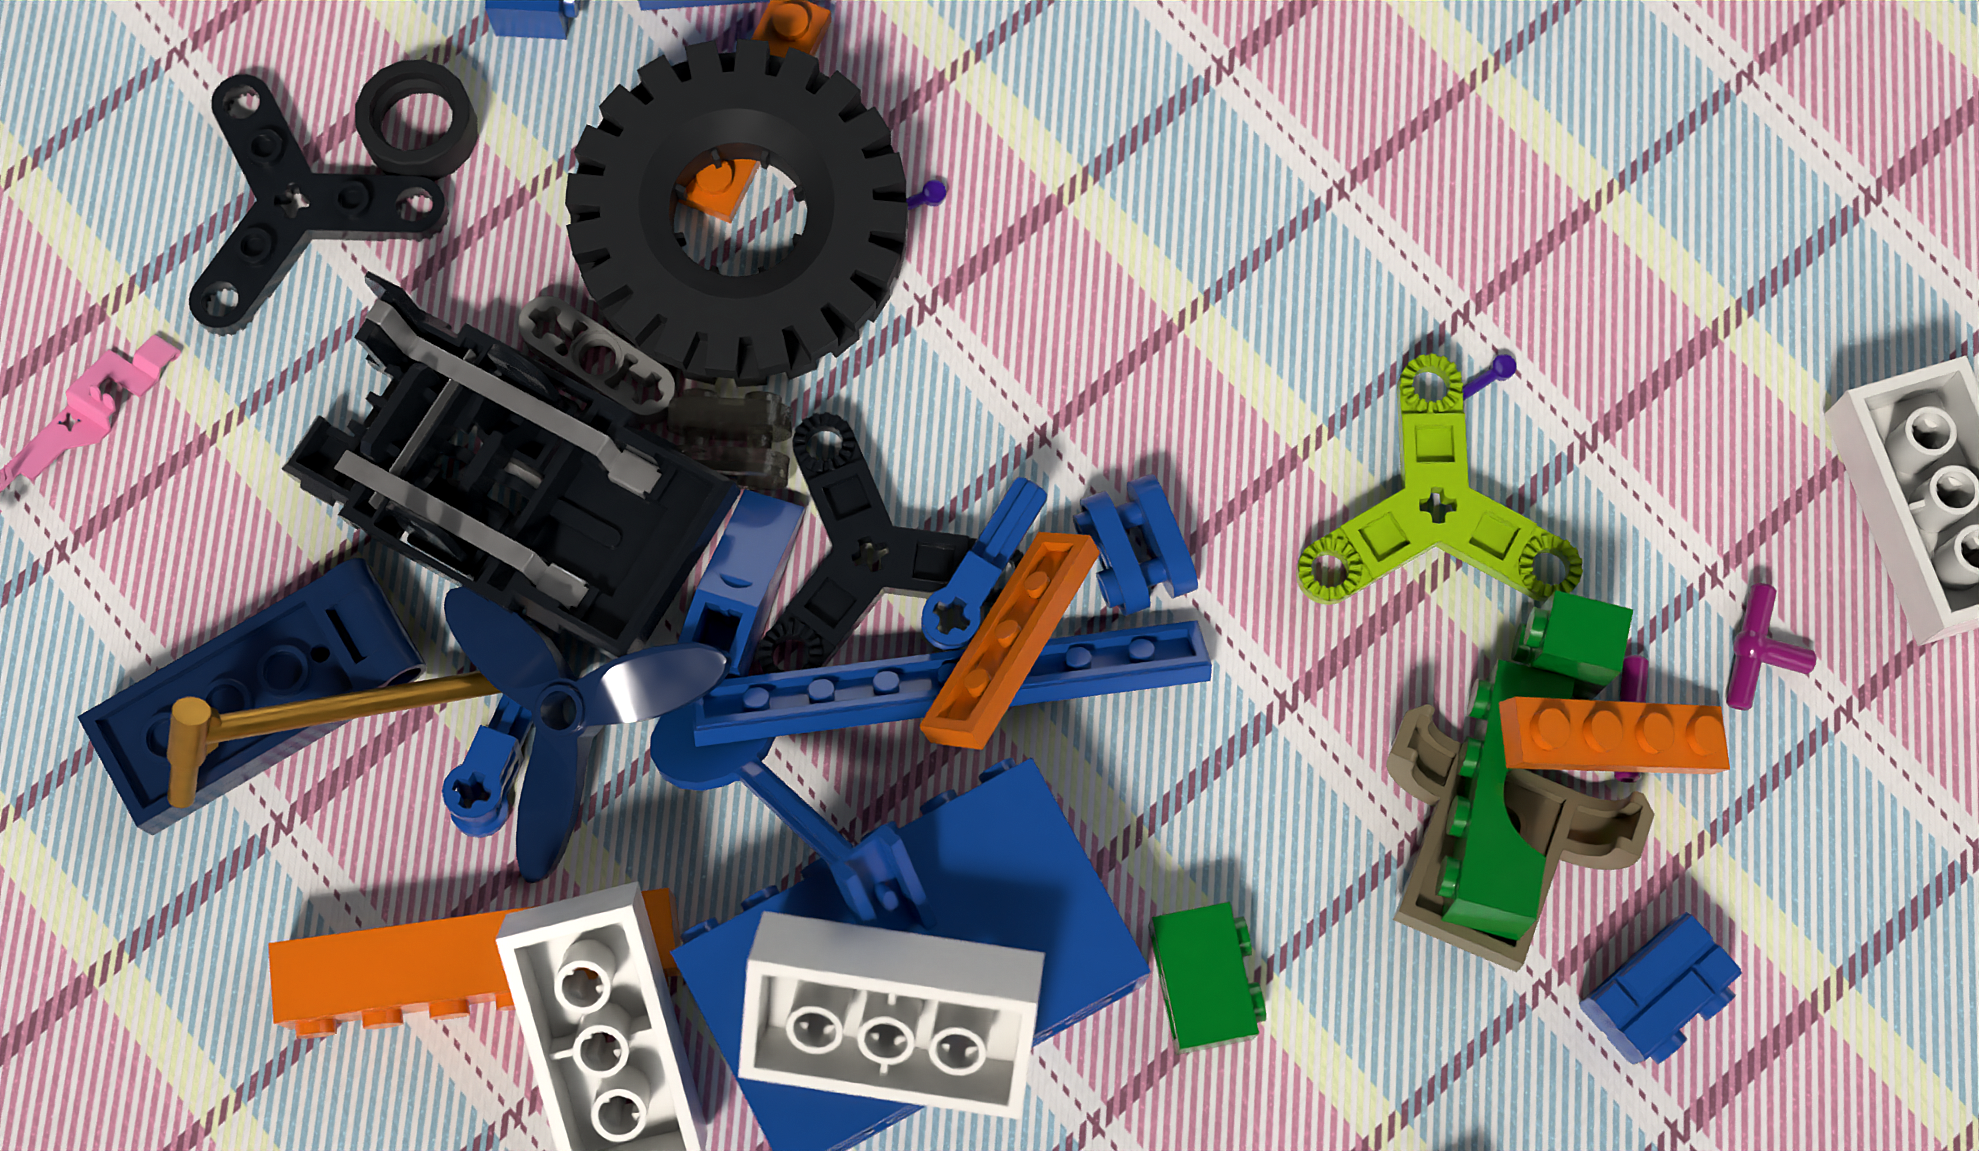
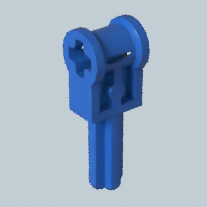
(983, 565)
(488, 768)

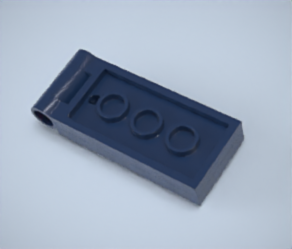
(248, 667)

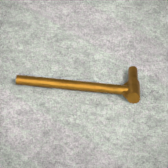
(199, 727)

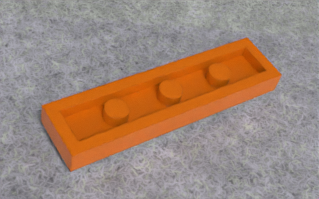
(783, 25)
(1009, 640)
(1613, 736)

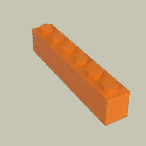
(413, 969)

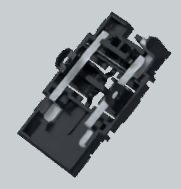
(600, 534)

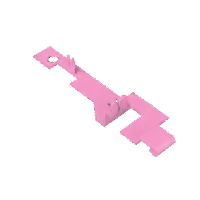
(88, 409)

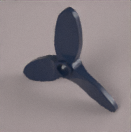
(535, 675)

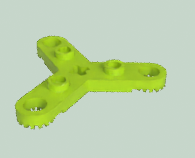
(1398, 532)

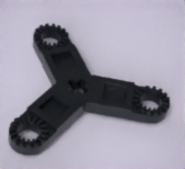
(269, 240)
(853, 515)

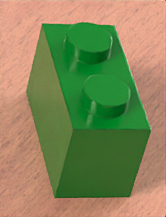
(1575, 640)
(1206, 978)

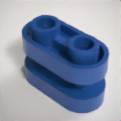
(1123, 579)

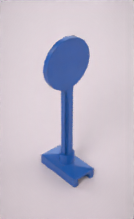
(872, 876)

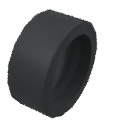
(397, 83)

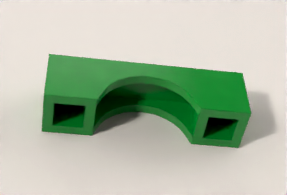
(1493, 872)

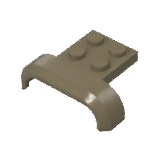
(1544, 813)

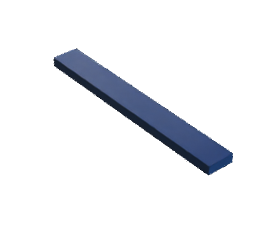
(909, 685)

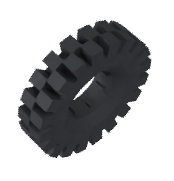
(732, 110)

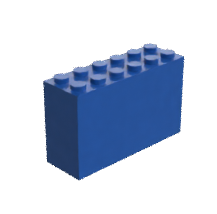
(995, 874)

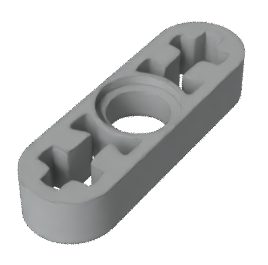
(571, 321)

